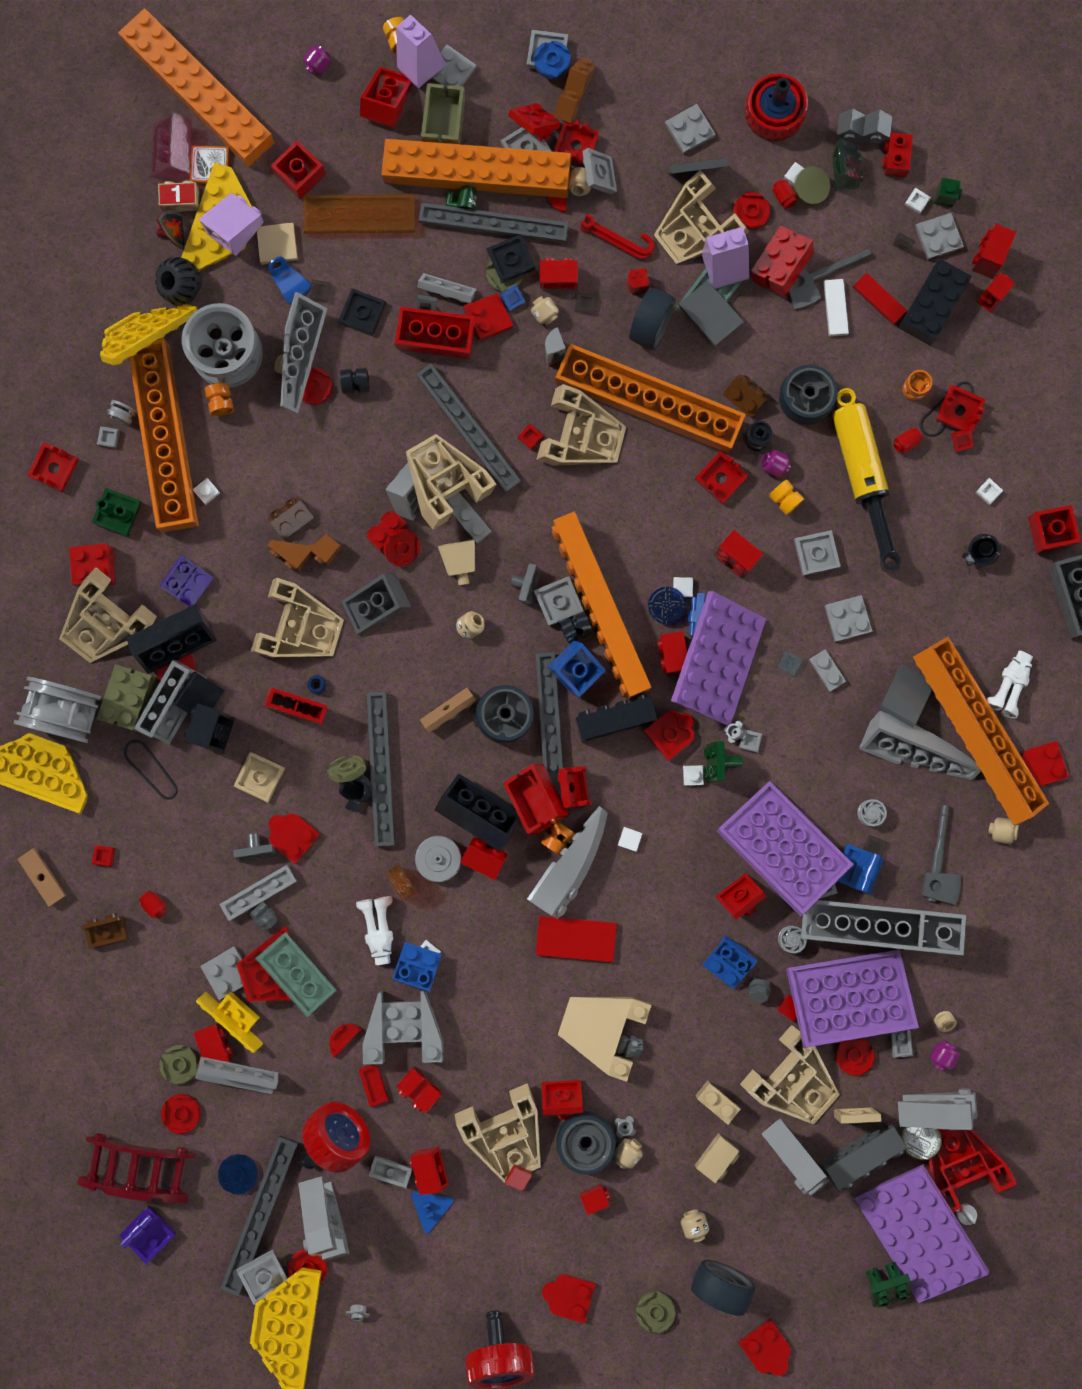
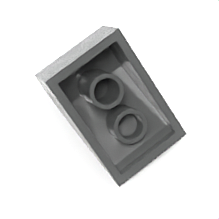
(376, 603)

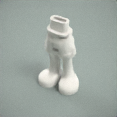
(1018, 675)
(377, 940)

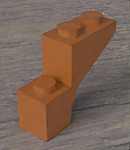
(576, 84)
(298, 555)

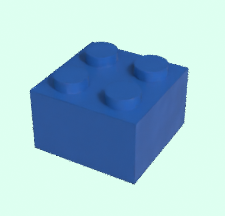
(576, 668)

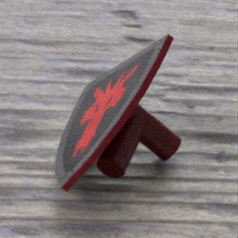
(172, 226)

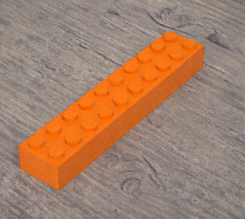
(196, 87)
(478, 166)
(650, 398)
(163, 438)
(601, 606)
(981, 731)

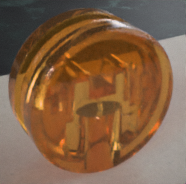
(400, 882)

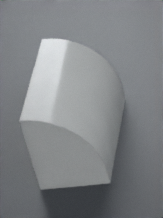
(554, 347)

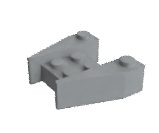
(402, 1023)
(939, 1110)
(807, 1173)
(322, 1220)

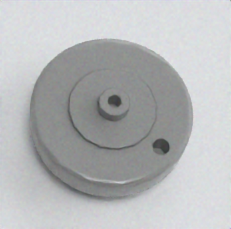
(438, 858)

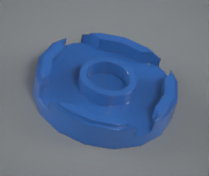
(552, 59)

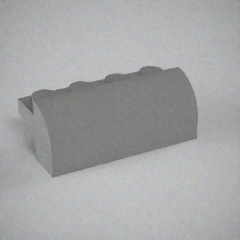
(161, 716)

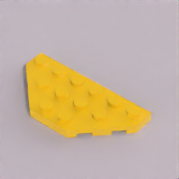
(200, 247)
(140, 330)
(42, 771)
(285, 1327)

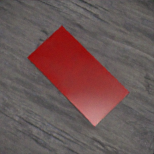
(576, 938)

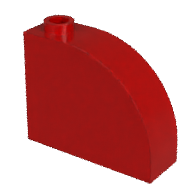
(294, 705)

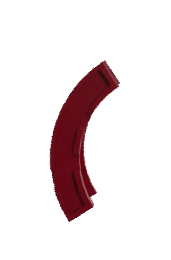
(129, 1189)

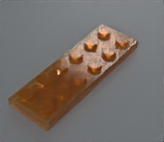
(359, 213)

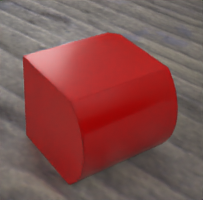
(638, 281)

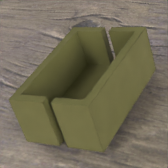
(443, 114)
(126, 697)

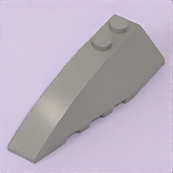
(300, 344)
(899, 742)
(564, 878)

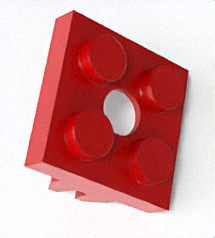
(541, 125)
(576, 132)
(972, 404)
(724, 465)
(40, 468)
(577, 778)

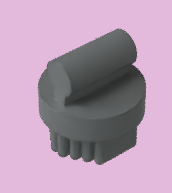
(263, 916)
(759, 990)
(630, 1046)

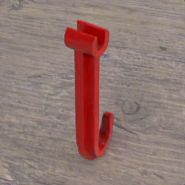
(616, 240)

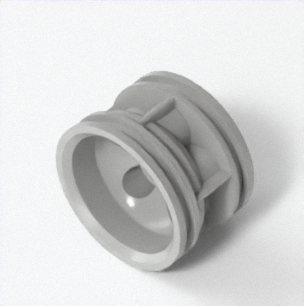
(197, 337)
(58, 709)

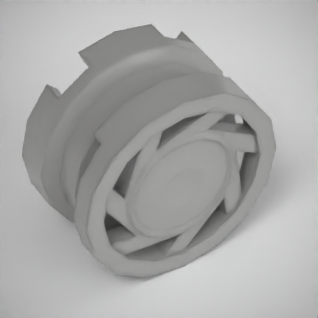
(121, 412)
(871, 812)
(790, 939)

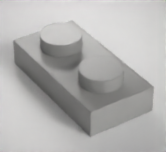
(827, 670)
(390, 1171)

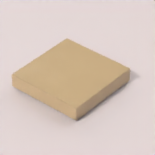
(277, 241)
(259, 777)
(857, 1115)

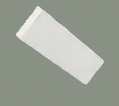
(836, 307)

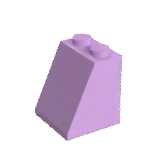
(417, 52)
(232, 223)
(727, 257)

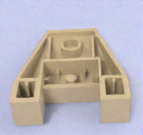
(691, 222)
(587, 435)
(442, 472)
(97, 624)
(304, 628)
(596, 1026)
(797, 1085)
(506, 1137)

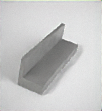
(236, 1075)

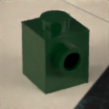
(948, 192)

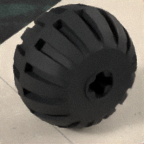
(177, 280)

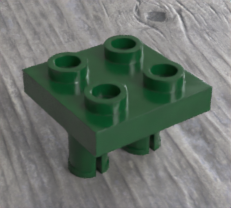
(116, 512)
(718, 762)
(895, 1288)

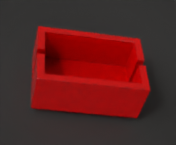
(782, 261)
(535, 799)

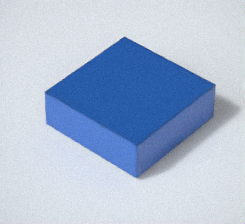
(512, 297)

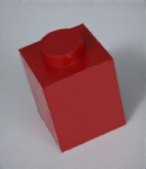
(595, 1199)

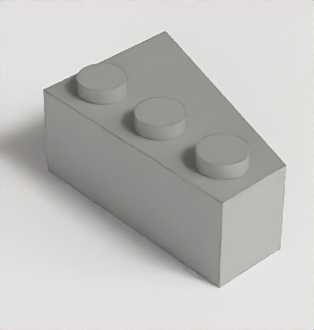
(403, 494)

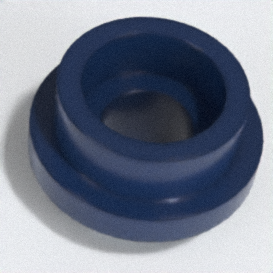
(310, 684)

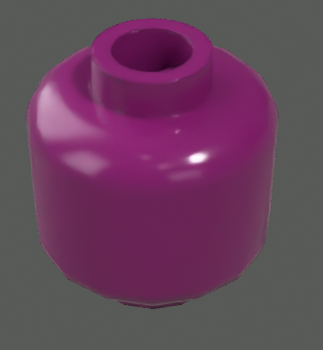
(316, 60)
(775, 463)
(944, 1056)

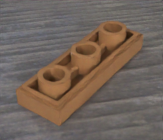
(447, 710)
(35, 867)

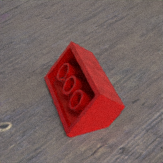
(435, 332)

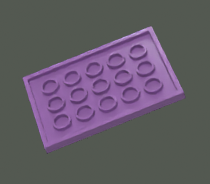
(718, 659)
(784, 848)
(851, 998)
(921, 1233)

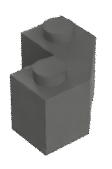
(864, 128)

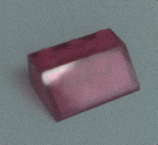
(171, 147)

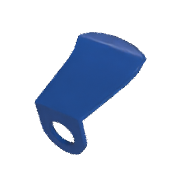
(288, 279)

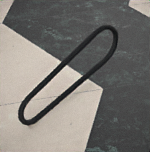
(920, 424)
(149, 782)

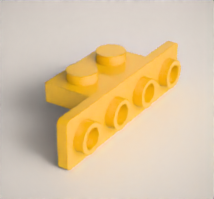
(234, 1017)

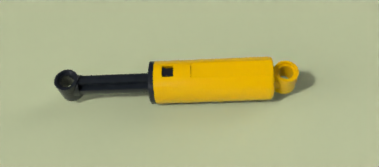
(865, 470)

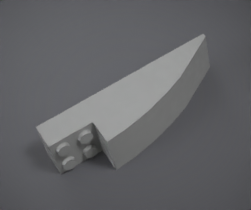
(885, 927)

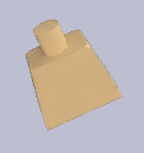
(459, 559)

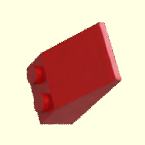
(385, 97)

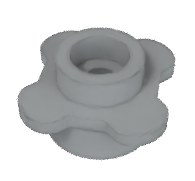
(730, 732)
(620, 1123)
(357, 1313)

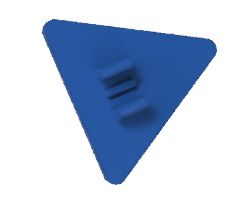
(430, 1208)

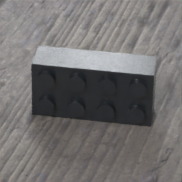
(935, 302)
(171, 639)
(615, 719)
(209, 728)
(478, 812)

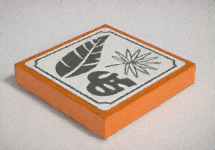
(203, 159)

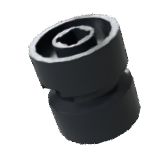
(354, 381)
(758, 435)
(575, 627)

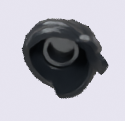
(987, 546)
(356, 792)

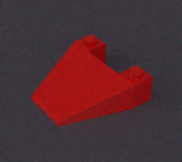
(964, 1160)

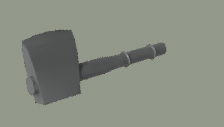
(805, 291)
(937, 884)

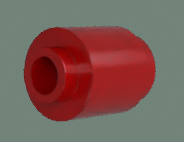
(784, 193)
(907, 440)
(153, 905)

